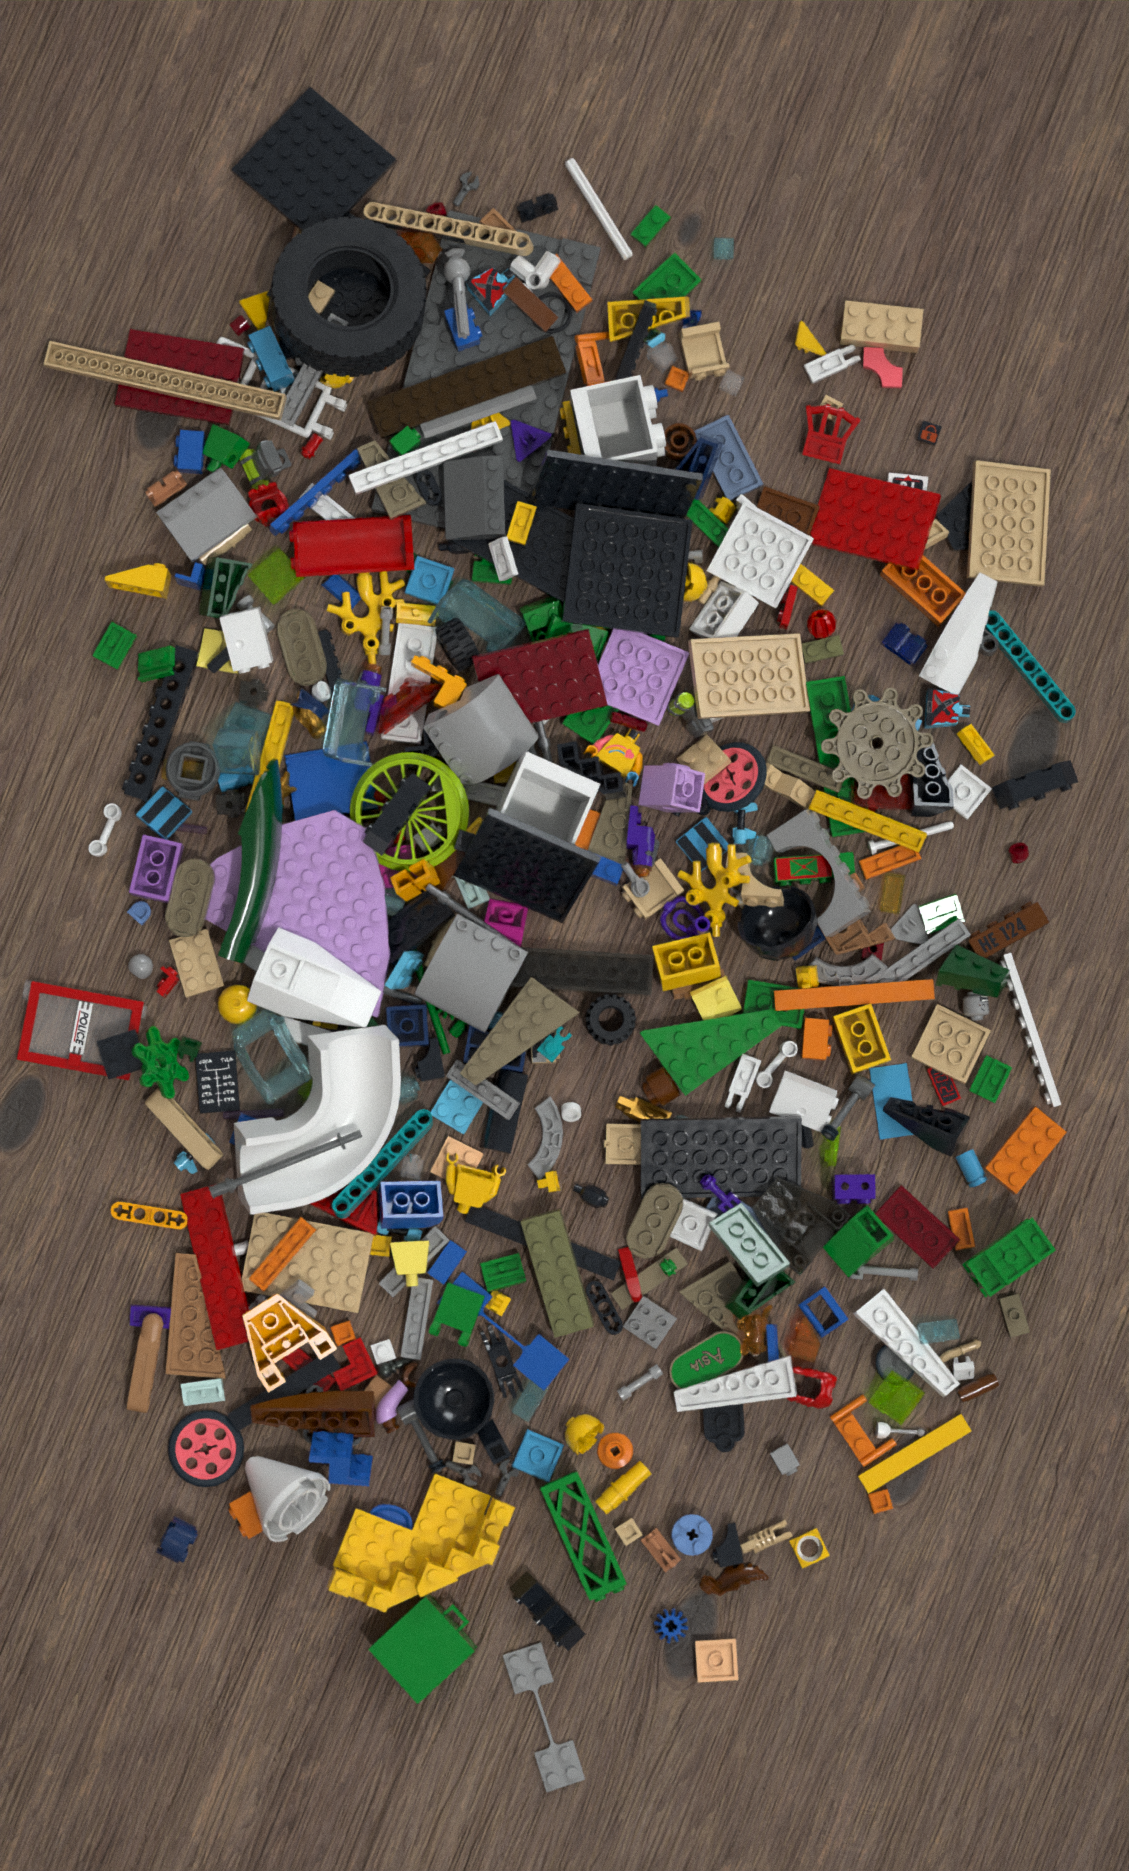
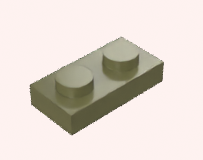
(822, 649)

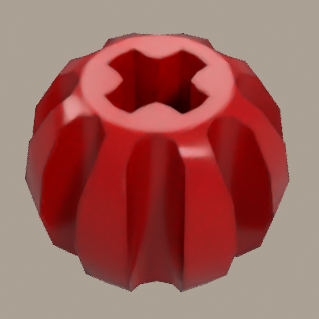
(821, 623)

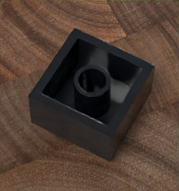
(117, 1054)

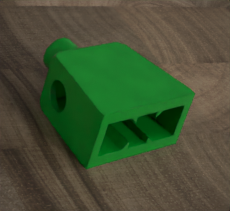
(223, 448)

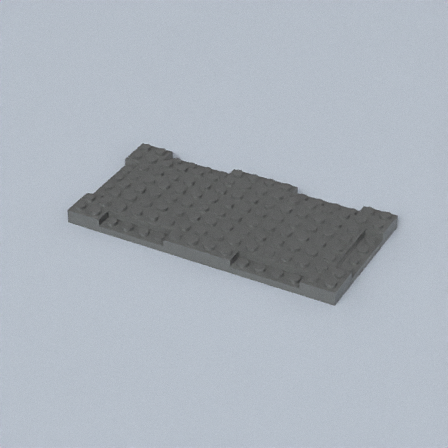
(501, 332)

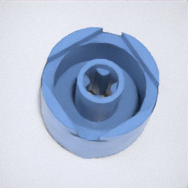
(681, 1540)

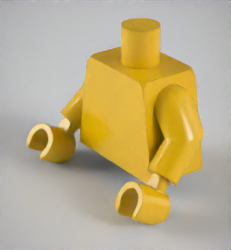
(471, 1185)

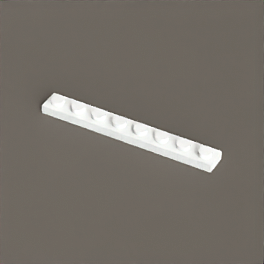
(425, 458)
(1032, 1039)

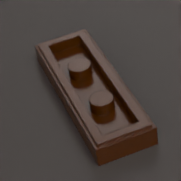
(530, 304)

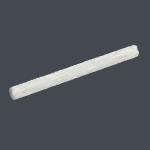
(598, 209)

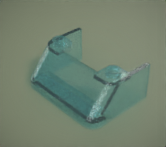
(480, 614)
(348, 721)

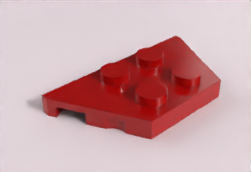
(363, 1217)

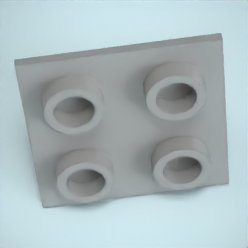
(649, 1322)

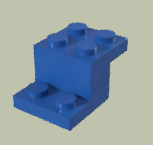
(343, 1464)

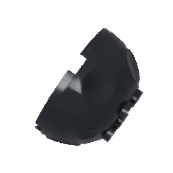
(779, 930)
(454, 1399)

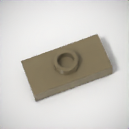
(1014, 1315)

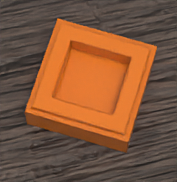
(677, 379)
(343, 1333)
(880, 1501)

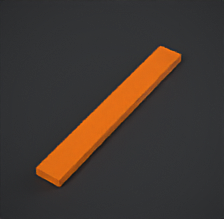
(854, 994)

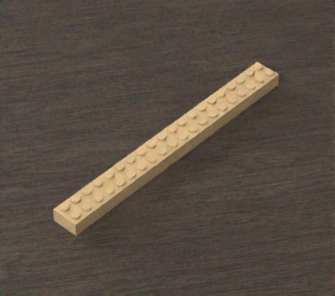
(165, 380)

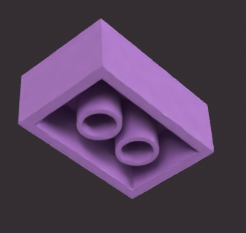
(156, 868)

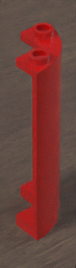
(352, 546)

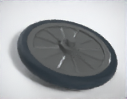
(887, 1361)

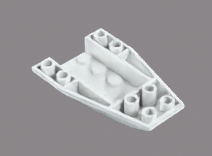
(311, 984)

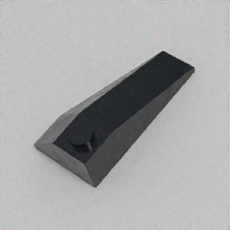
(931, 792)
(934, 1127)

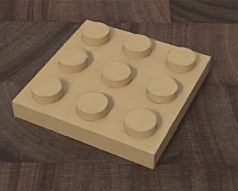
(950, 1044)

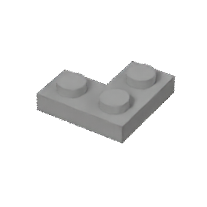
(298, 1294)

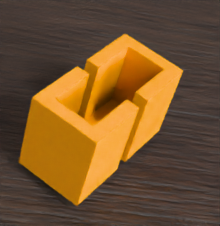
(409, 886)

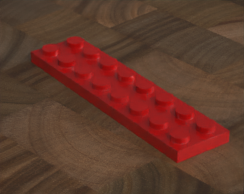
(218, 1266)

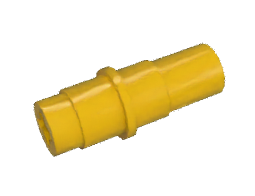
(622, 1487)

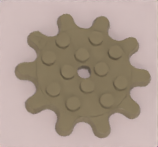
(898, 747)

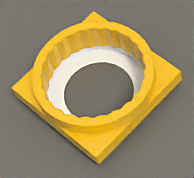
(822, 1551)

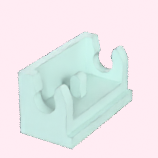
(203, 1392)

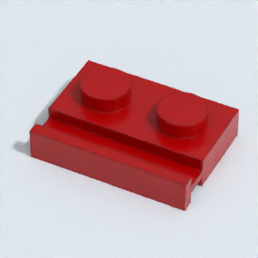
(788, 599)

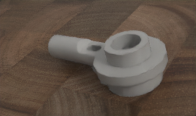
(639, 886)

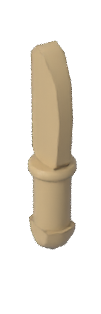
(975, 1344)

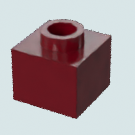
(866, 952)

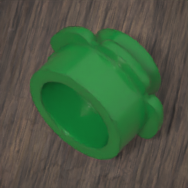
(668, 1267)

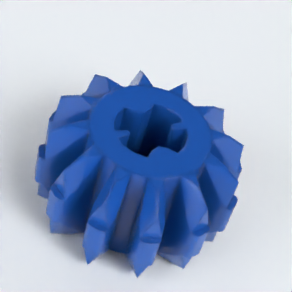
(664, 1620)

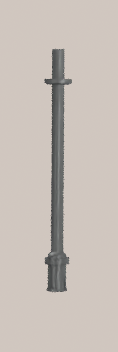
(230, 1185)

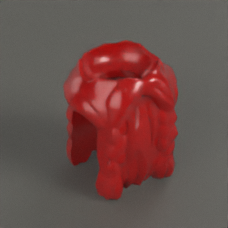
(263, 493)
(824, 1398)

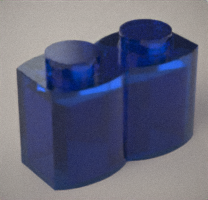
(904, 644)

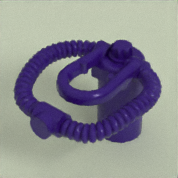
(698, 926)

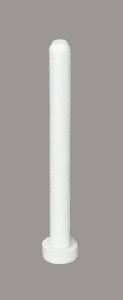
(874, 846)

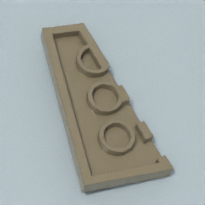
(397, 496)
(612, 828)

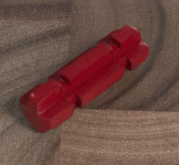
(628, 721)

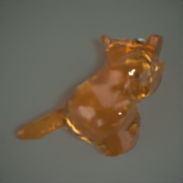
(754, 1329)

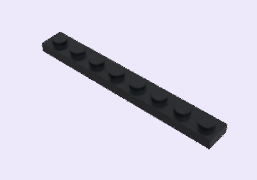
(513, 1231)

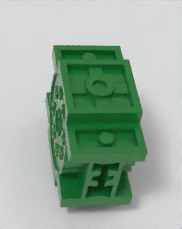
(1008, 1257)

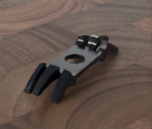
(506, 1373)

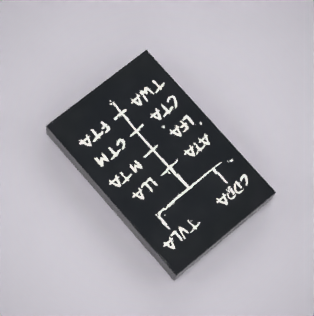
(217, 1082)

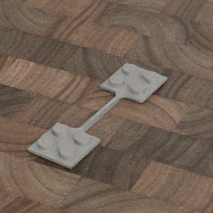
(559, 1762)

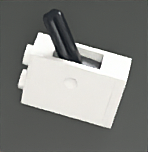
(245, 642)
(806, 1099)

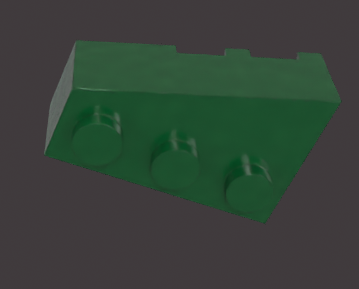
(221, 585)
(972, 972)
(750, 1297)

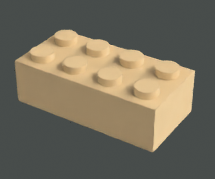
(881, 326)

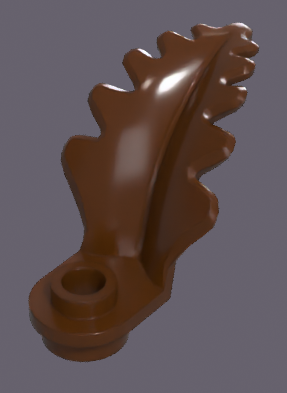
(732, 1579)

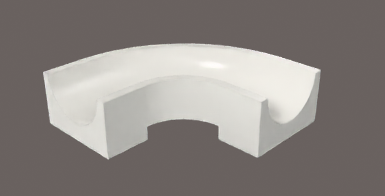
(351, 1091)

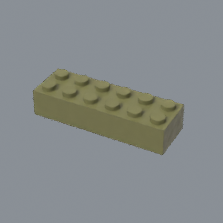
(557, 1272)

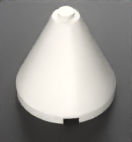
(285, 1496)

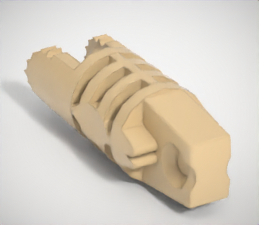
(765, 1538)

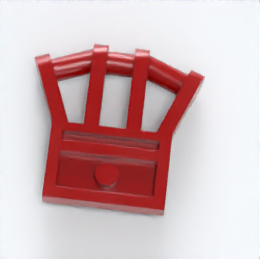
(823, 445)

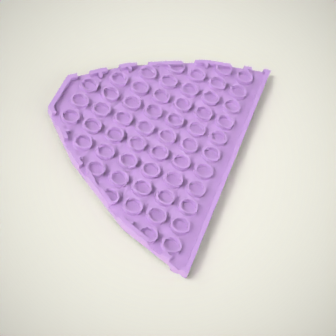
(322, 891)

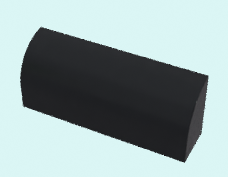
(498, 1130)

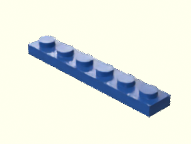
(310, 498)

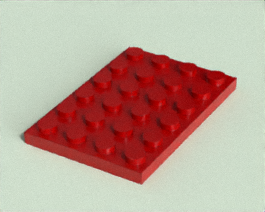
(874, 519)

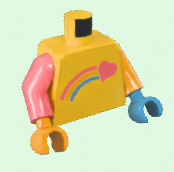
(619, 754)

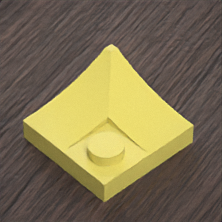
(212, 644)
(716, 999)

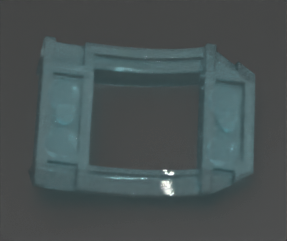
(285, 1080)

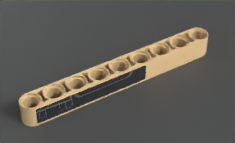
(455, 234)

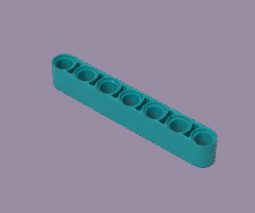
(1030, 676)
(384, 1154)

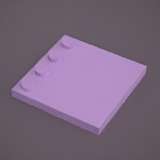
(640, 674)

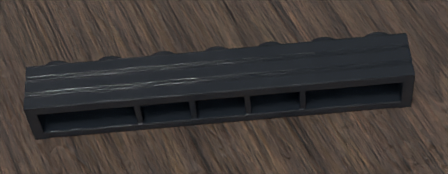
(636, 340)
(332, 669)

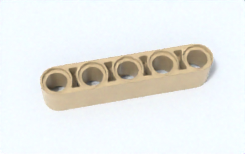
(184, 1129)

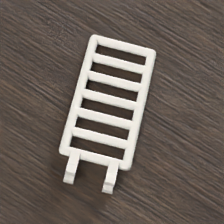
(324, 397)

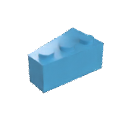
(271, 359)

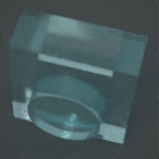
(723, 248)

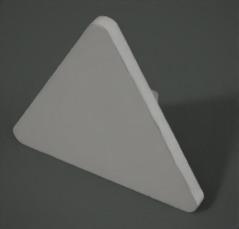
(910, 927)

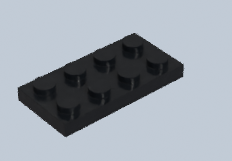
(416, 924)

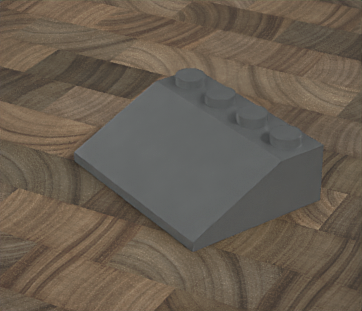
(474, 498)

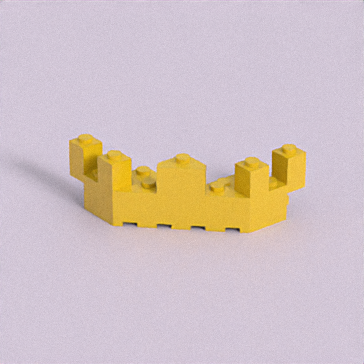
(399, 1563)

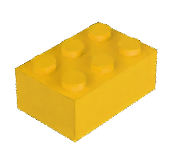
(686, 961)
(861, 1038)

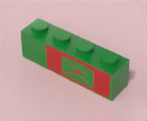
(807, 869)

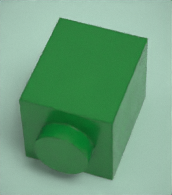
(405, 441)

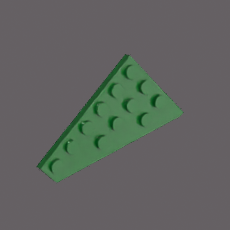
(704, 1047)

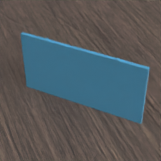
(895, 1083)

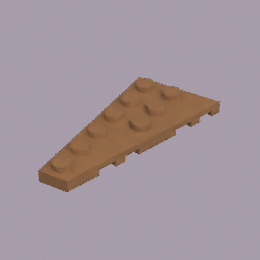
(190, 1334)

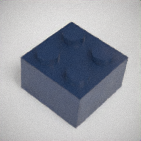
(409, 1025)

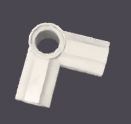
(543, 269)

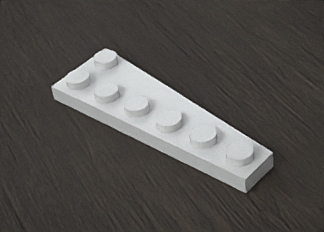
(899, 1334)
(753, 1384)

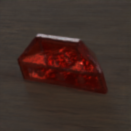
(405, 703)

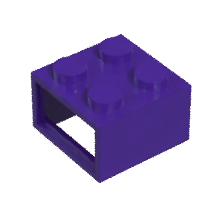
(854, 1191)

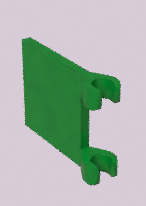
(459, 1310)

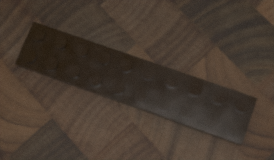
(467, 387)

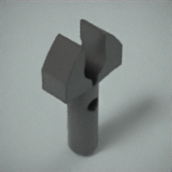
(466, 188)
(463, 1471)
(505, 1477)

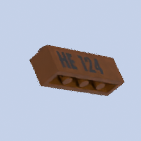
(1008, 931)

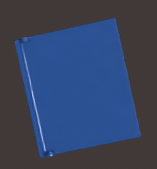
(324, 784)

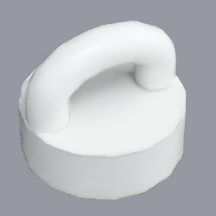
(321, 691)
(571, 1111)

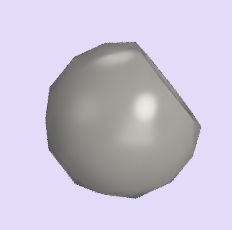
(140, 966)

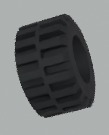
(457, 643)
(606, 1037)

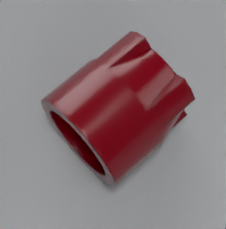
(239, 325)

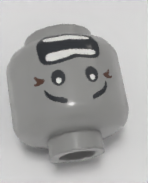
(975, 1006)

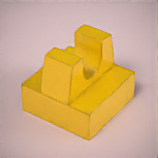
(724, 509)
(807, 976)
(551, 1182)
(498, 1303)

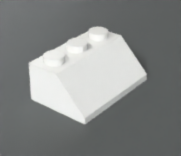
(724, 613)

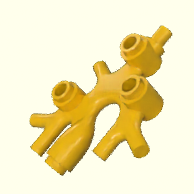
(372, 622)
(725, 879)

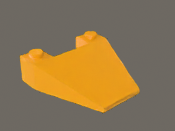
(279, 1330)

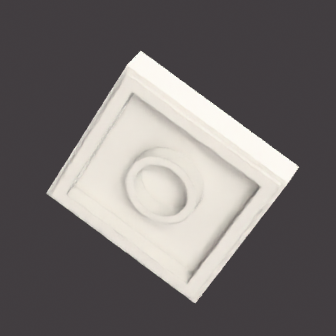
(967, 791)
(693, 1225)

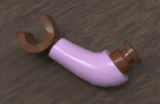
(386, 1408)

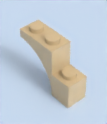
(788, 787)
(756, 893)

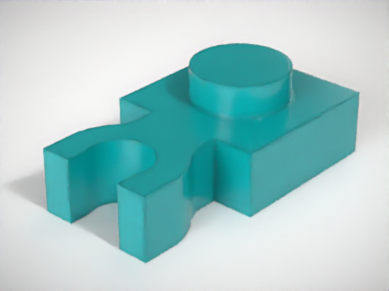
(553, 1046)

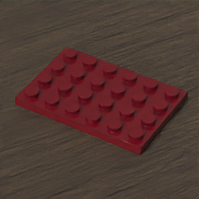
(186, 355)
(548, 675)

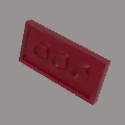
(917, 1227)

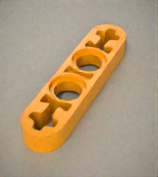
(149, 1215)

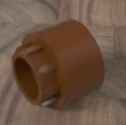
(681, 431)
(660, 1087)

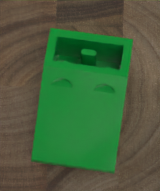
(538, 616)
(858, 1241)

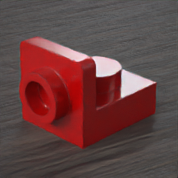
(166, 985)

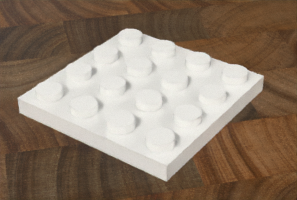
(760, 554)

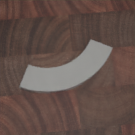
(849, 975)
(551, 1138)

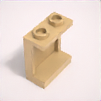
(703, 351)
(662, 889)

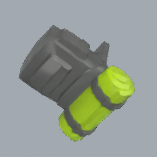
(263, 463)
(685, 706)

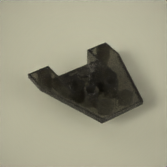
(798, 1221)

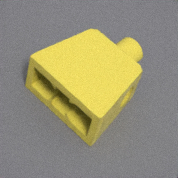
(410, 1259)

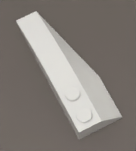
(961, 639)

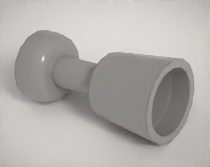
(246, 603)

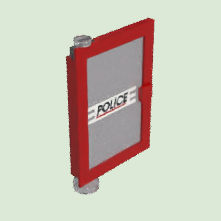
(67, 1022)

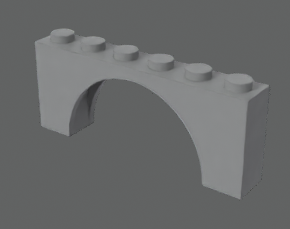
(847, 903)

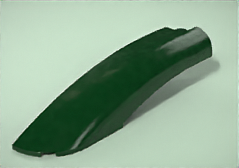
(260, 857)

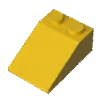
(145, 580)

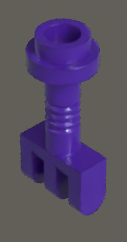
(708, 1182)

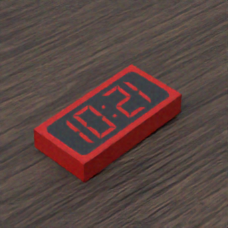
(944, 1087)

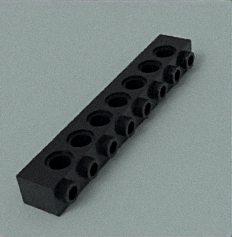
(143, 791)

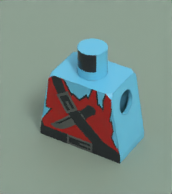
(488, 288)
(943, 709)

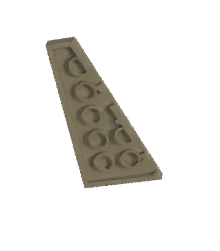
(526, 1022)
(711, 1296)

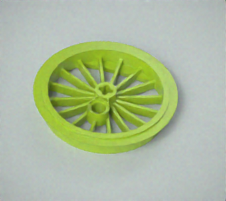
(455, 804)

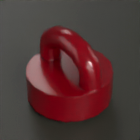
(437, 209)
(1018, 852)

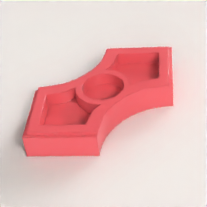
(875, 360)

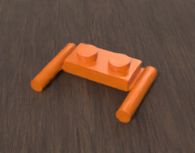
(589, 357)
(855, 1436)

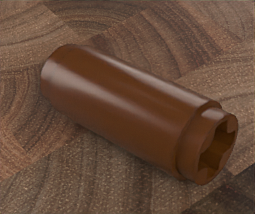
(978, 1387)

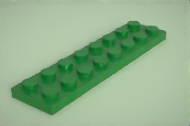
(823, 698)

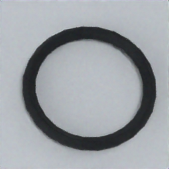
(553, 331)

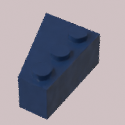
(702, 460)
(476, 1038)

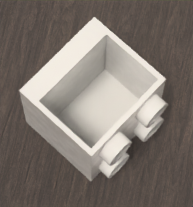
(616, 421)
(548, 797)

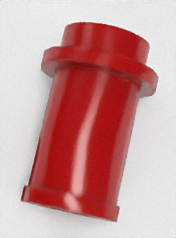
(311, 446)

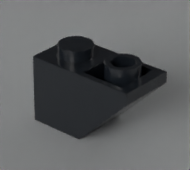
(494, 1443)

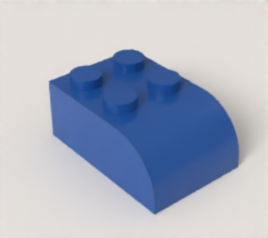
(410, 1204)

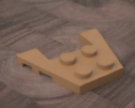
(856, 935)

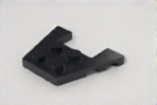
(956, 519)

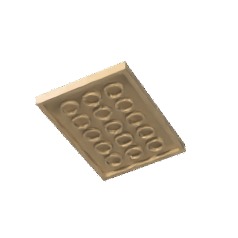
(1009, 523)
(748, 676)
(329, 1262)

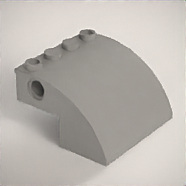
(481, 731)
(471, 973)

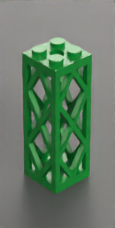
(605, 1585)

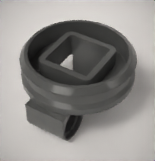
(190, 788)

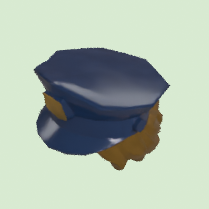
(309, 713)

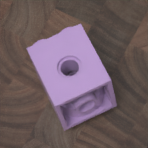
(672, 788)

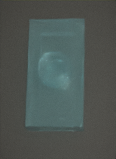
(938, 1331)
(529, 1401)

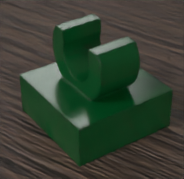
(189, 1047)

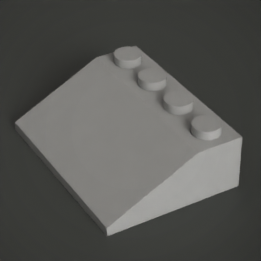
(206, 514)

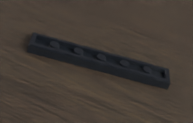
(294, 1385)

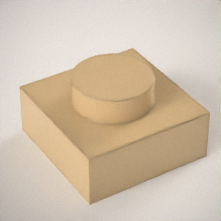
(834, 403)
(464, 1453)
(628, 1531)

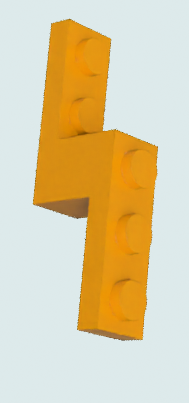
(452, 688)

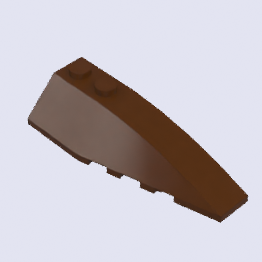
(321, 1411)

